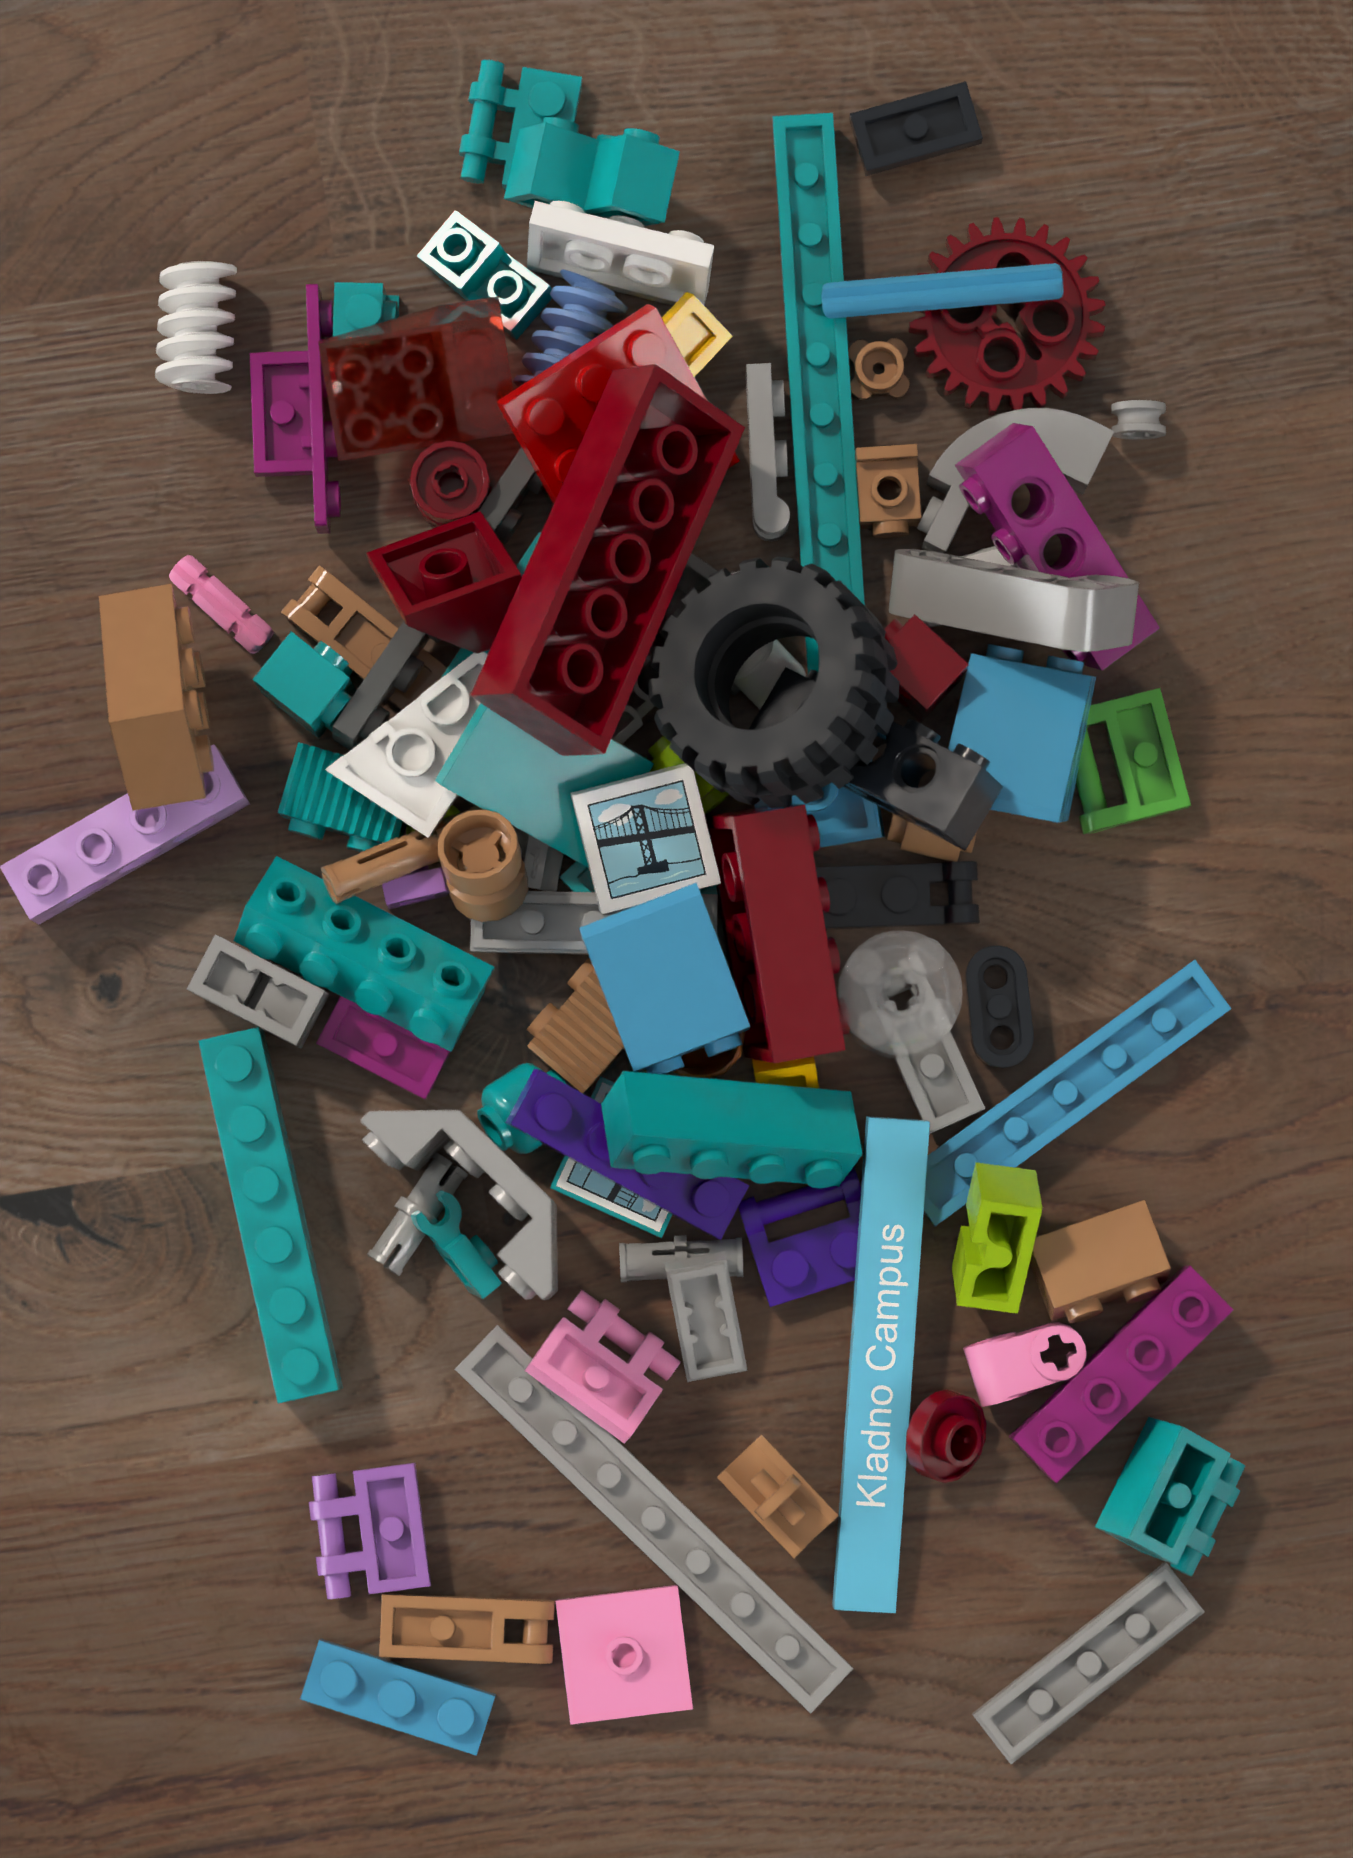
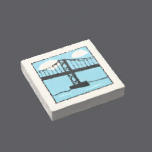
(645, 837)

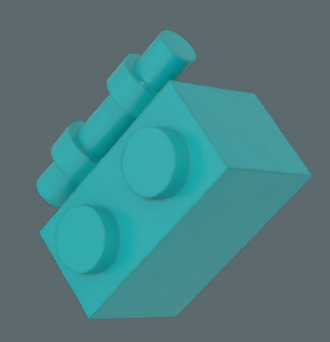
(1171, 1495)

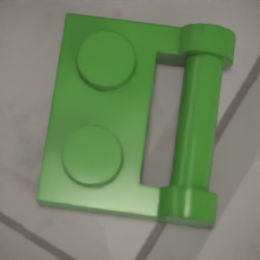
(1143, 761)

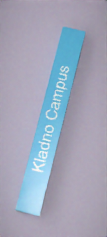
(880, 1364)

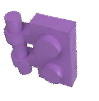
(389, 1527)

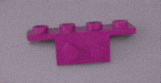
(290, 413)

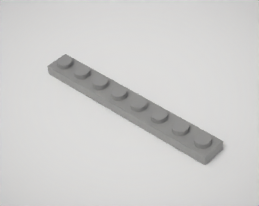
(657, 1522)

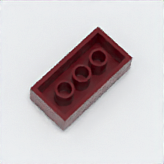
(778, 931)

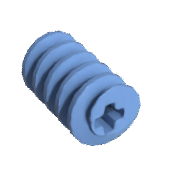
(574, 325)

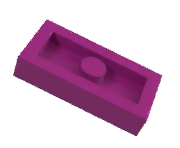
(383, 1048)

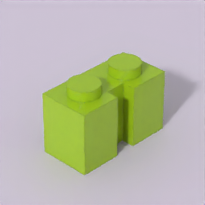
(1000, 1238)

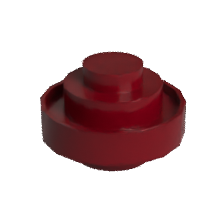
(946, 1436)

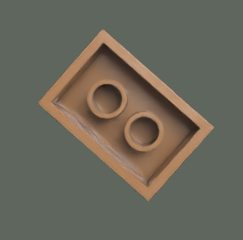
(154, 696)

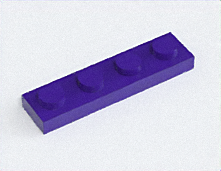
(576, 1129)

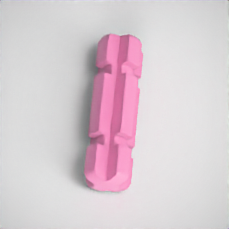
(221, 604)

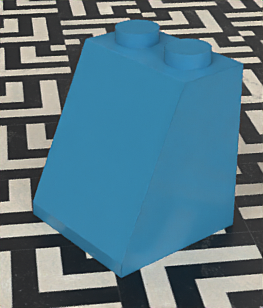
(1027, 726)
(666, 981)

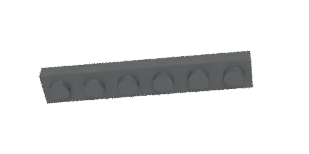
(399, 662)

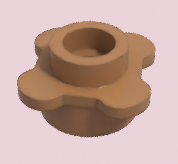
(891, 356)

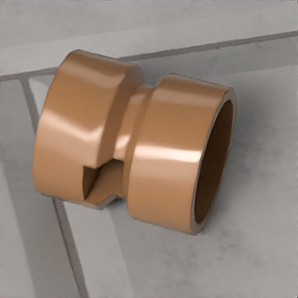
(483, 865)

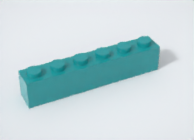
(270, 1214)

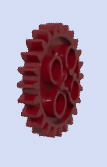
(961, 347)

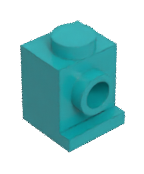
(362, 306)

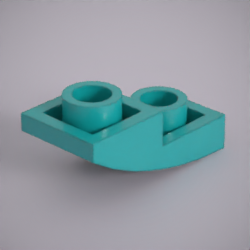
(482, 269)

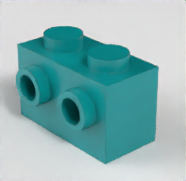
(307, 683)

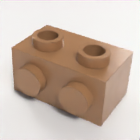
(1099, 1263)

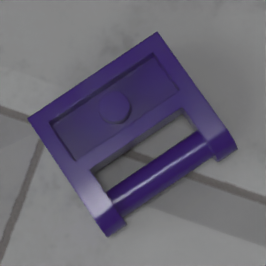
(808, 1259)

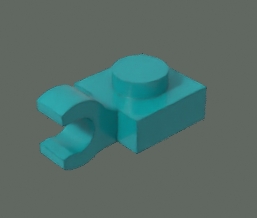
(467, 1258)

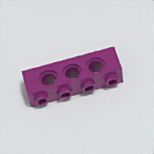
(1020, 458)
(1120, 1373)

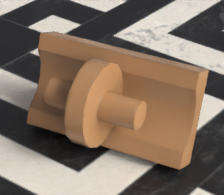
(777, 1496)

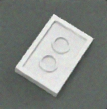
(618, 253)

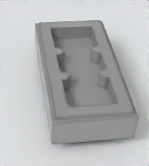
(706, 1316)

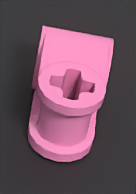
(1013, 1366)

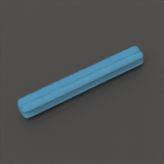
(942, 290)

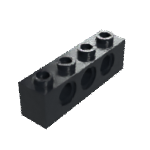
(947, 806)

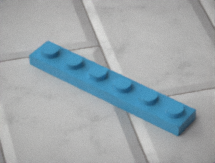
(1073, 1086)

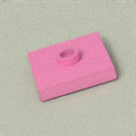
(624, 1654)

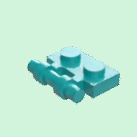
(539, 96)

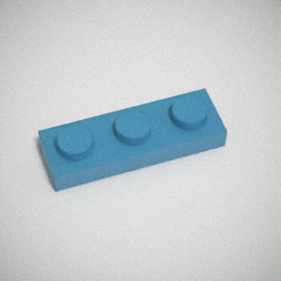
(398, 1696)

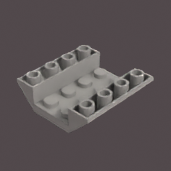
(416, 1136)

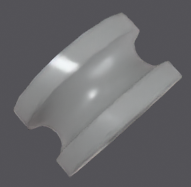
(1138, 419)

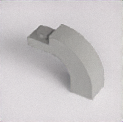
(1070, 438)

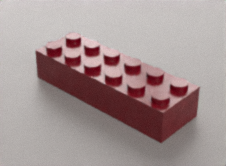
(608, 561)

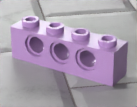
(114, 844)

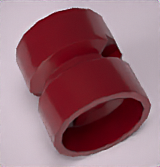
(449, 482)

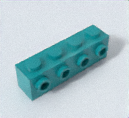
(363, 954)
(731, 1129)

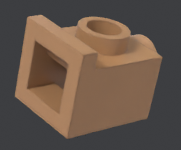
(884, 463)

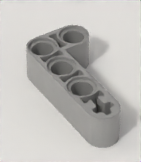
(1014, 601)

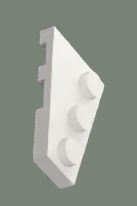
(405, 754)

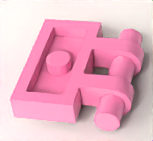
(595, 1378)

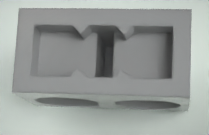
(258, 991)

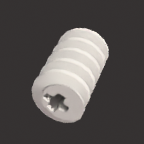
(193, 326)

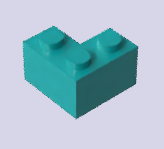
(601, 175)

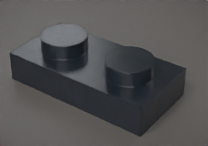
(915, 128)

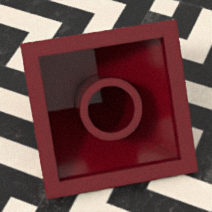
(450, 581)

